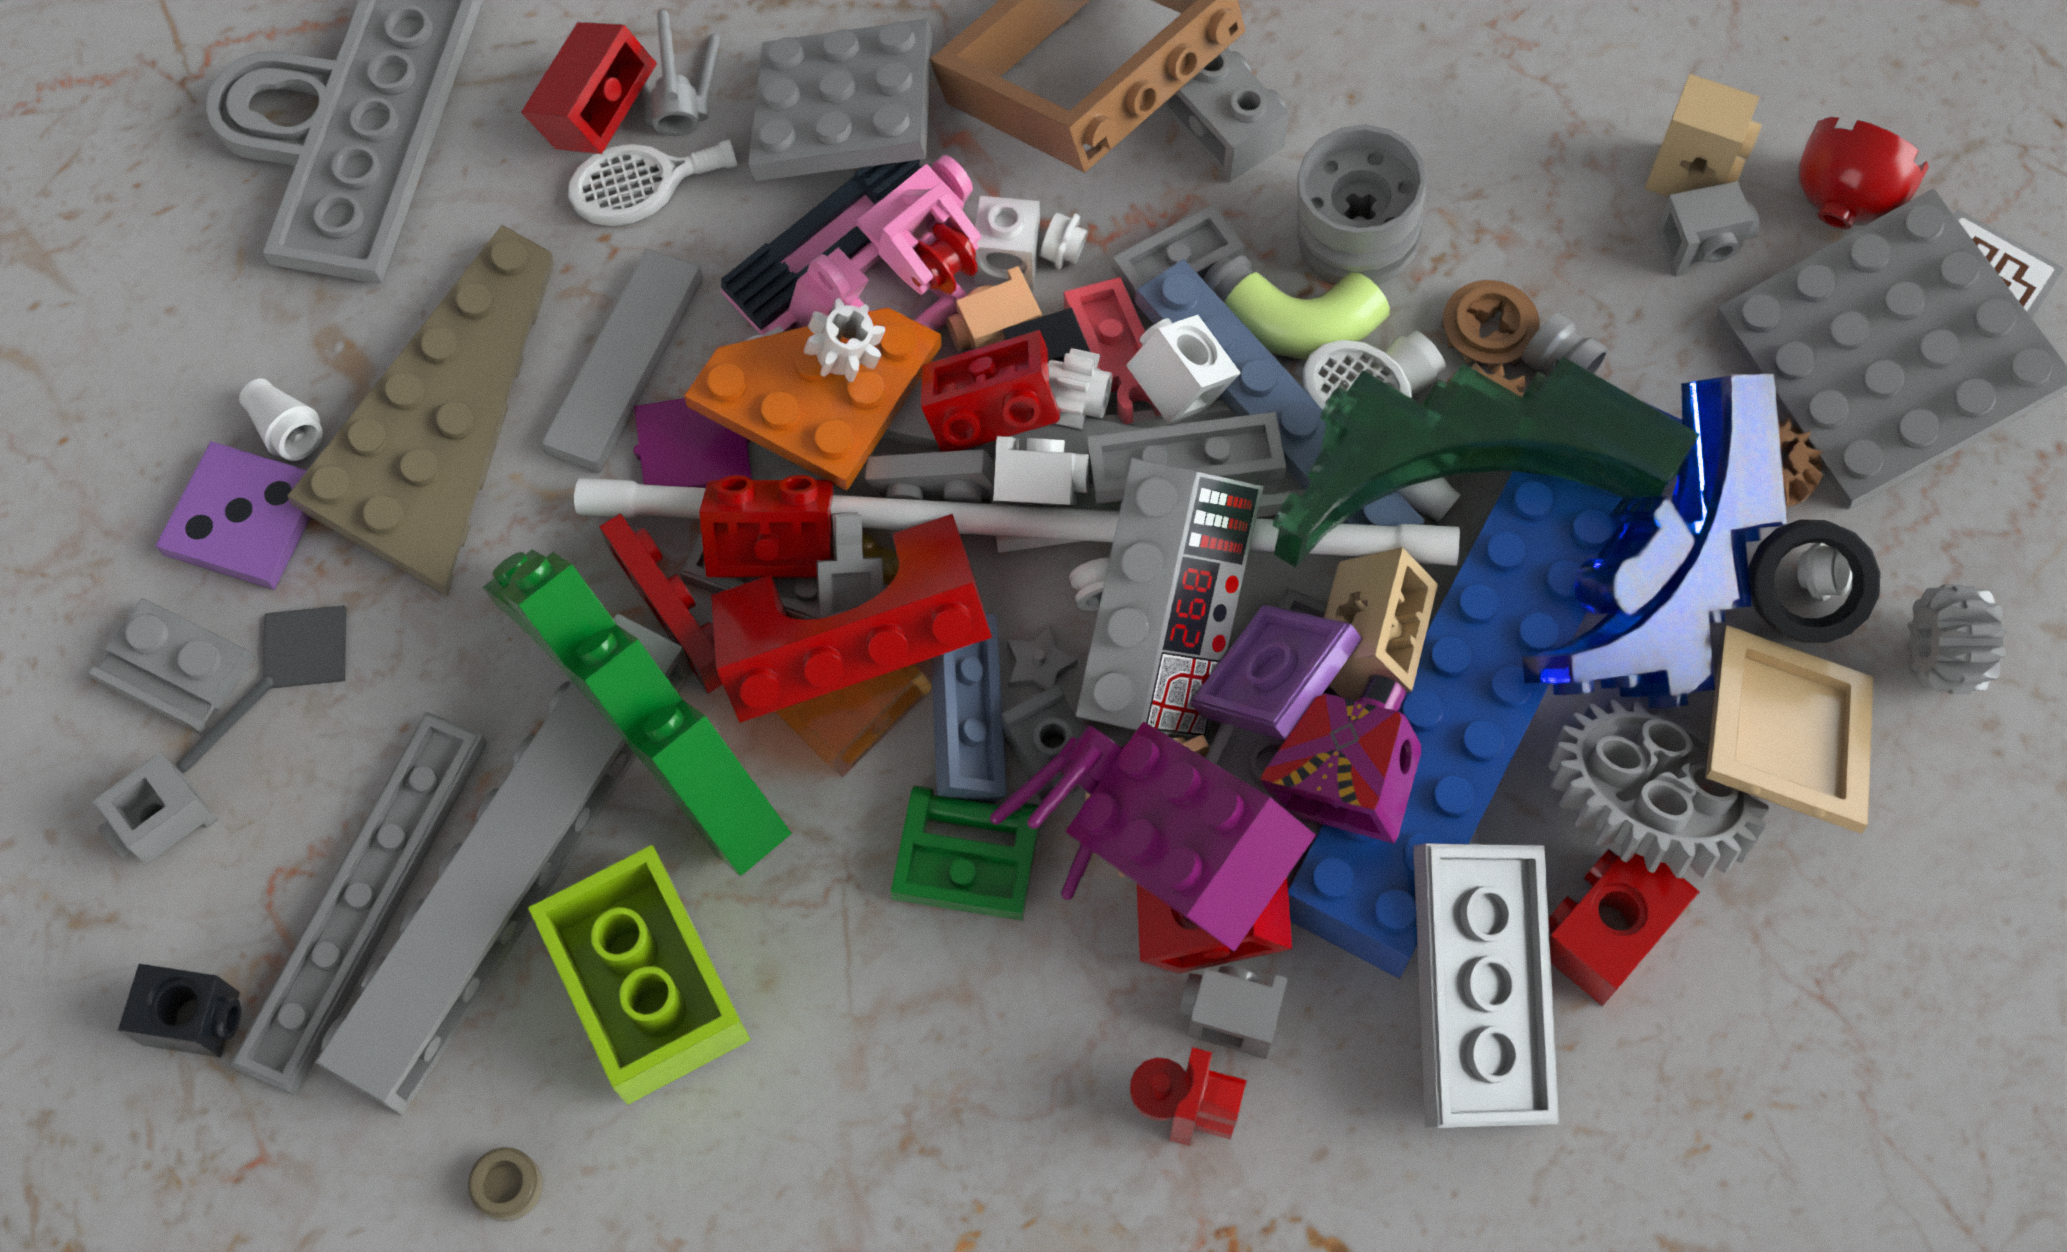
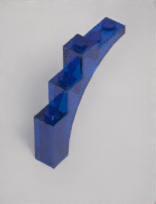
(1724, 498)

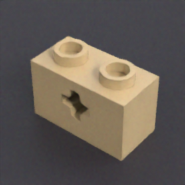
(1705, 138)
(1390, 608)

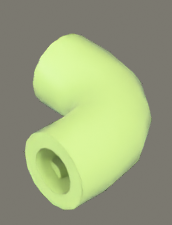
(1301, 326)

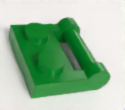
(964, 871)

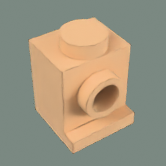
(990, 310)

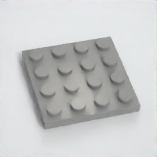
(1895, 347)

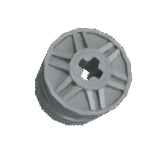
(1360, 203)

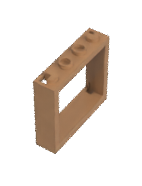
(976, 59)

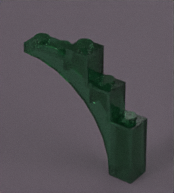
(1559, 427)

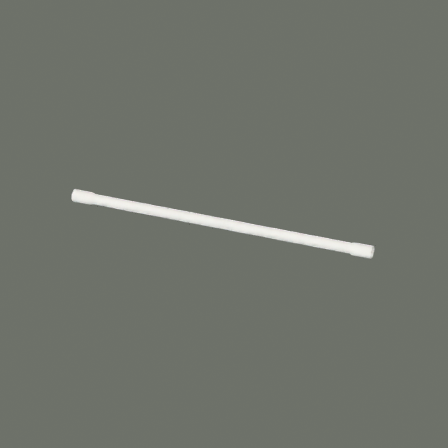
(611, 497)

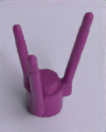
(1083, 764)

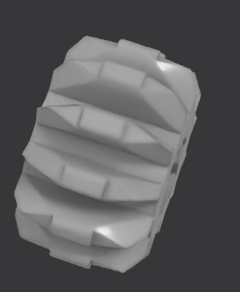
(1956, 639)

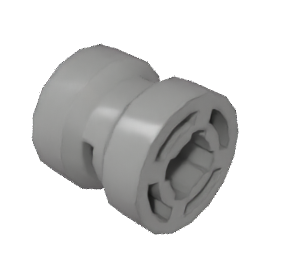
(1559, 339)

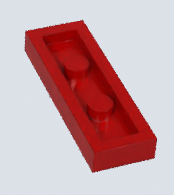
(665, 597)

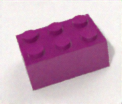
(1191, 834)

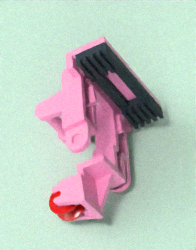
(883, 212)

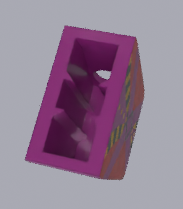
(1349, 762)

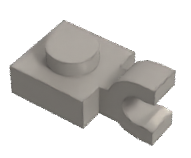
(849, 577)

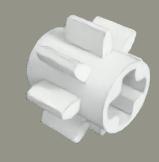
(849, 323)
(1079, 387)

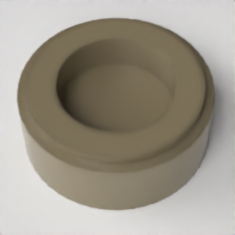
(505, 1184)

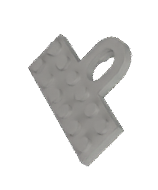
(365, 140)

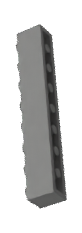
(483, 893)

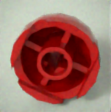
(1857, 172)

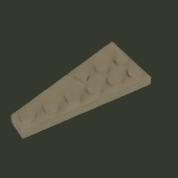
(426, 432)

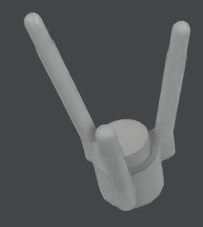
(674, 104)

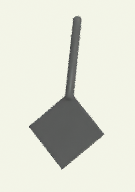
(298, 651)

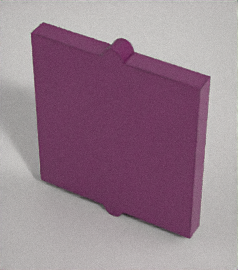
(686, 447)

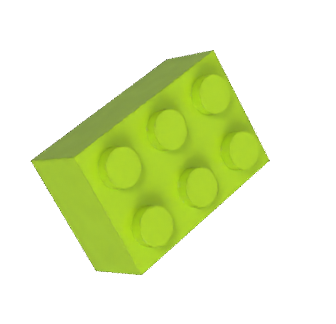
(638, 975)

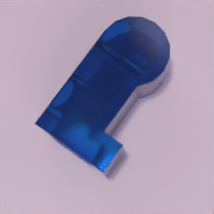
(1636, 559)

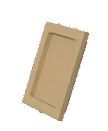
(1792, 729)

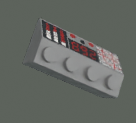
(1168, 597)

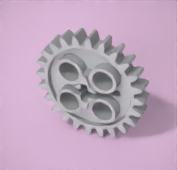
(1649, 790)

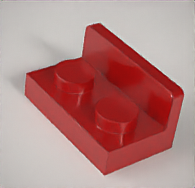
(989, 393)
(766, 526)

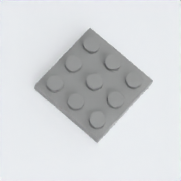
(842, 100)

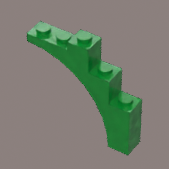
(641, 705)

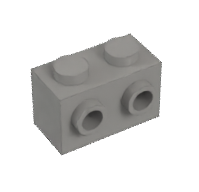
(1230, 114)

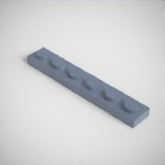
(1263, 382)

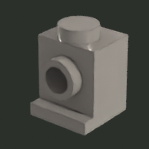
(1706, 225)
(151, 810)
(1233, 1009)

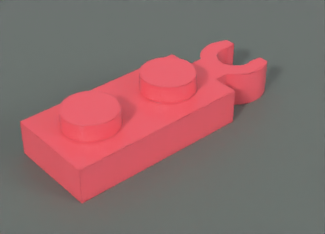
(1114, 333)

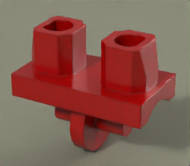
(1193, 1097)

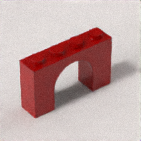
(783, 660)

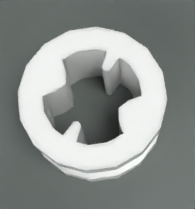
(1090, 581)

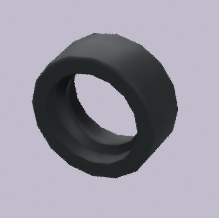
(1847, 617)

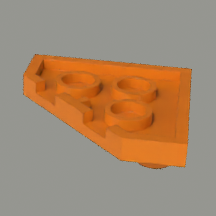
(817, 422)

